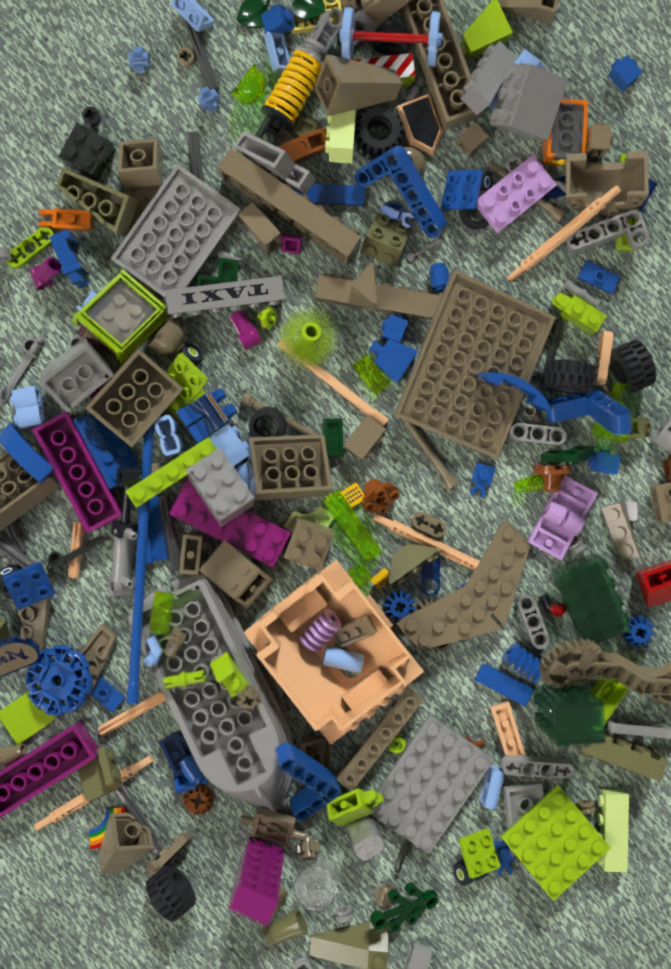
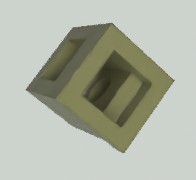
(641, 427)

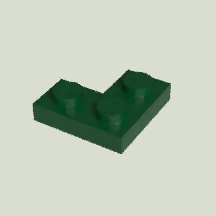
(226, 273)
(569, 456)

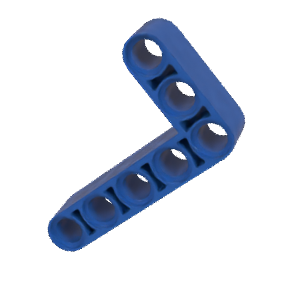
(406, 186)
(597, 406)
(319, 781)

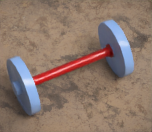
(349, 35)

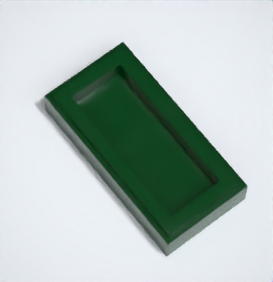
(333, 437)

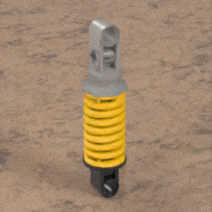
(298, 78)

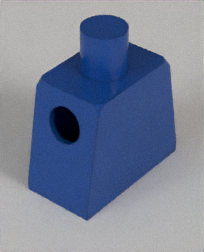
(392, 358)

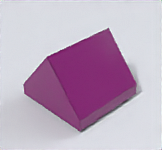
(291, 244)

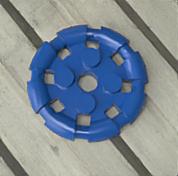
(70, 680)

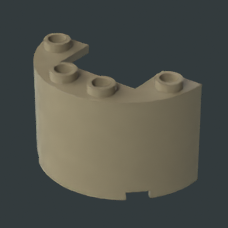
(594, 180)

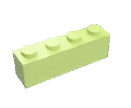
(341, 137)
(614, 828)

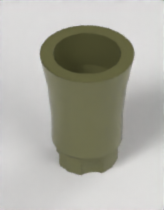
(286, 928)

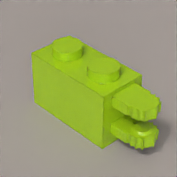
(579, 313)
(353, 806)

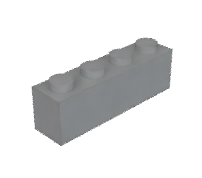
(487, 77)

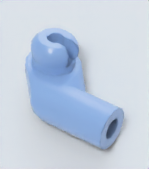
(154, 653)

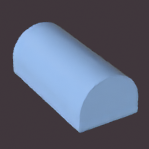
(277, 52)
(343, 659)
(492, 787)

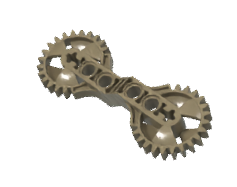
(586, 661)

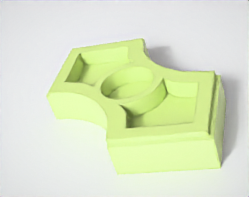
(319, 516)

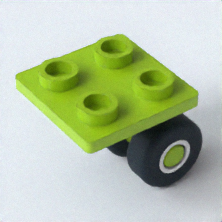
(186, 374)
(478, 857)

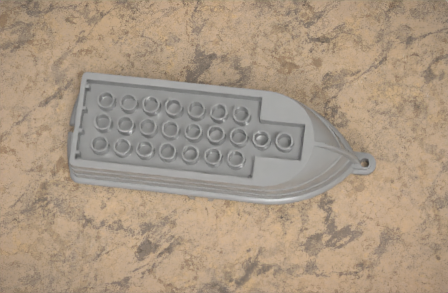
(227, 743)

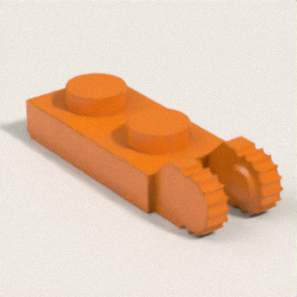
(67, 219)

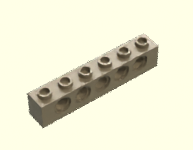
(378, 738)

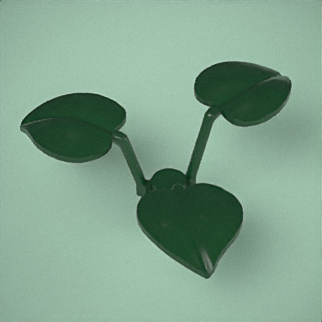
(251, 11)

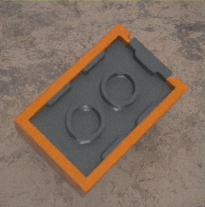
(567, 133)

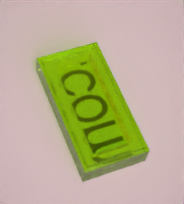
(370, 374)

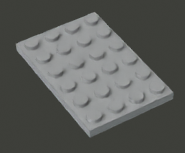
(176, 232)
(430, 783)

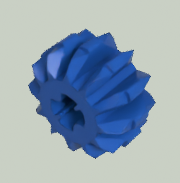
(405, 608)
(637, 640)

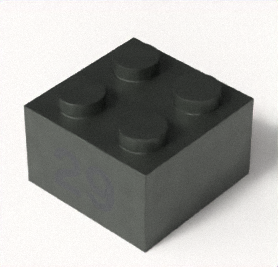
(87, 152)

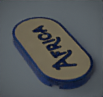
(17, 654)

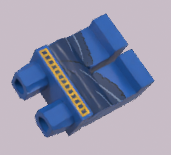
(74, 268)
(211, 411)

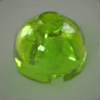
(251, 87)

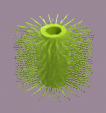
(307, 339)

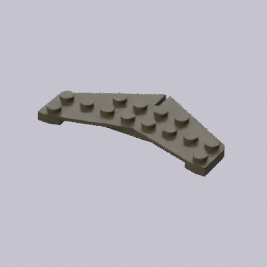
(470, 608)

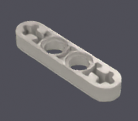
(638, 729)
(520, 761)

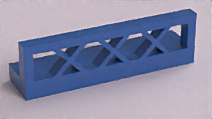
(156, 539)

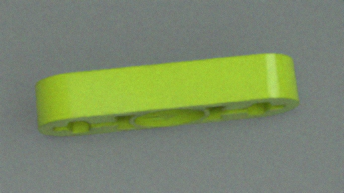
(22, 246)

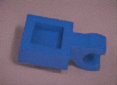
(396, 211)

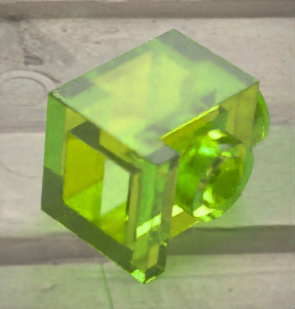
(359, 575)

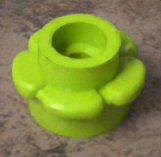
(397, 748)

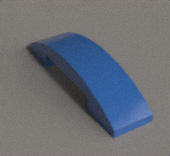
(535, 397)
(24, 453)

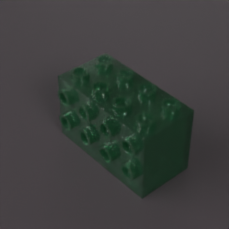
(591, 598)
(569, 715)

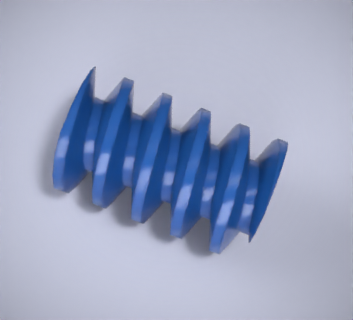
(523, 660)

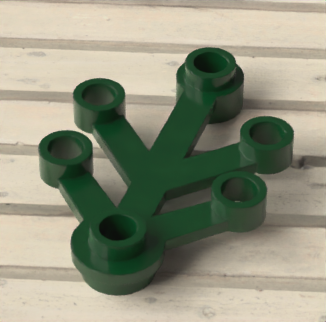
(426, 899)

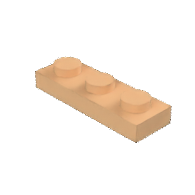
(507, 729)

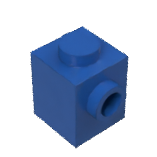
(278, 19)
(624, 72)
(394, 327)
(604, 462)

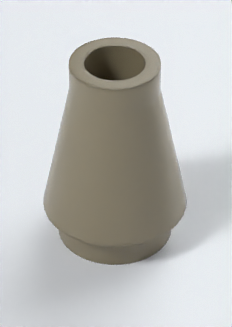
(11, 753)

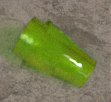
(529, 484)

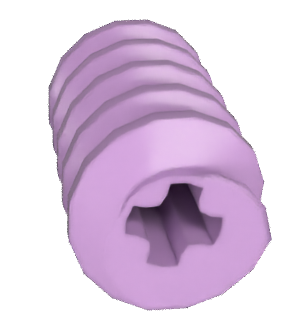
(321, 630)

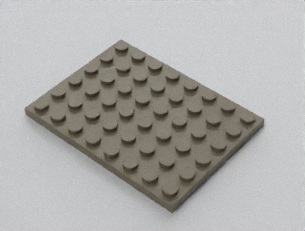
(473, 334)

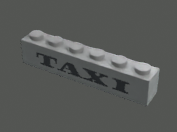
(224, 295)

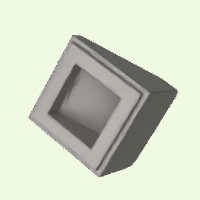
(631, 510)

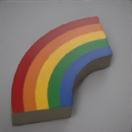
(97, 833)

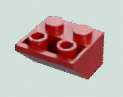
(655, 583)

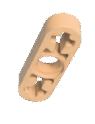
(603, 354)

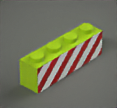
(401, 63)

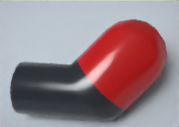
(552, 608)

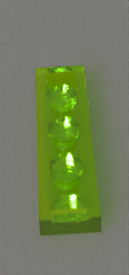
(351, 525)

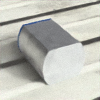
(365, 837)

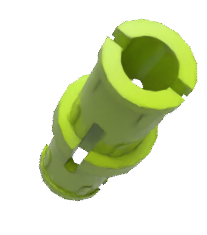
(184, 679)

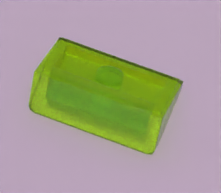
(162, 612)

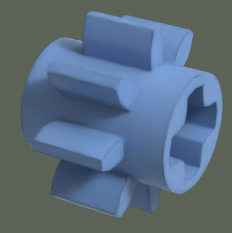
(139, 59)
(209, 99)

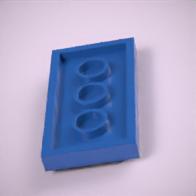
(105, 448)

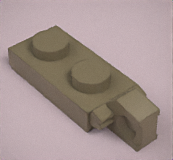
(168, 854)

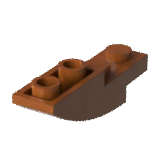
(306, 146)

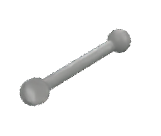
(410, 257)

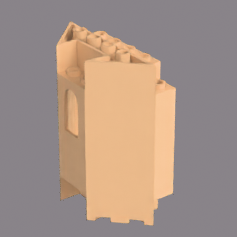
(320, 691)

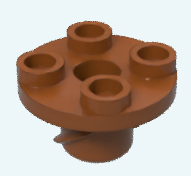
(552, 476)
(379, 496)

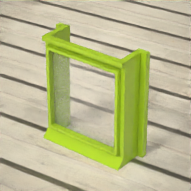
(122, 315)

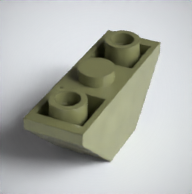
(410, 560)

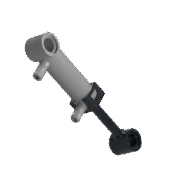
(124, 533)

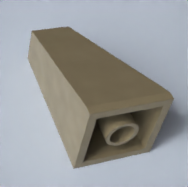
(353, 85)

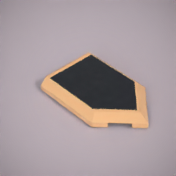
(421, 124)

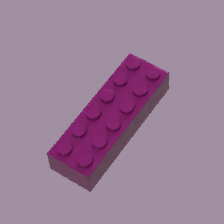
(78, 472)
(246, 532)
(45, 766)
(257, 881)

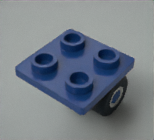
(463, 188)
(26, 585)

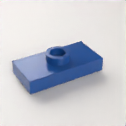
(598, 277)
(107, 694)

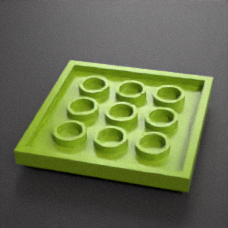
(555, 842)

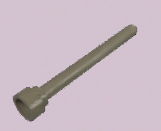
(555, 212)
(249, 401)
(448, 479)

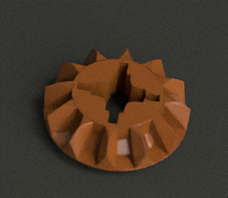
(206, 795)

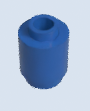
(438, 277)
(191, 770)

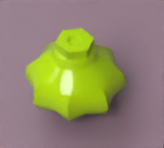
(268, 317)

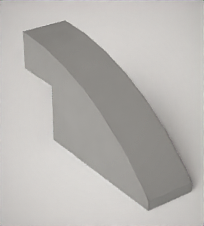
(276, 161)

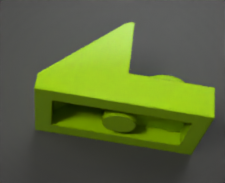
(229, 674)

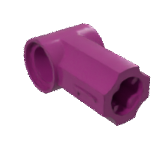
(44, 273)
(247, 333)

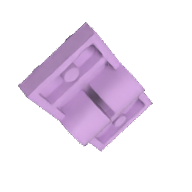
(515, 193)
(562, 518)

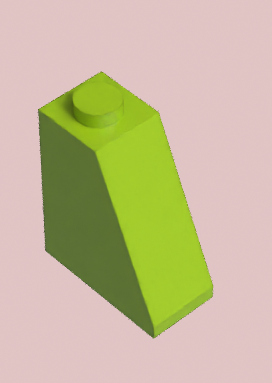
(487, 29)

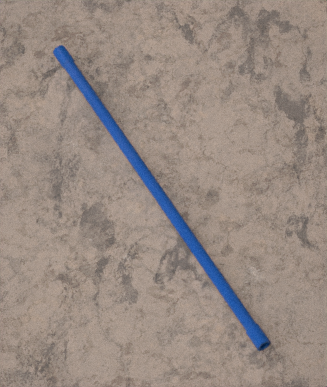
(133, 686)

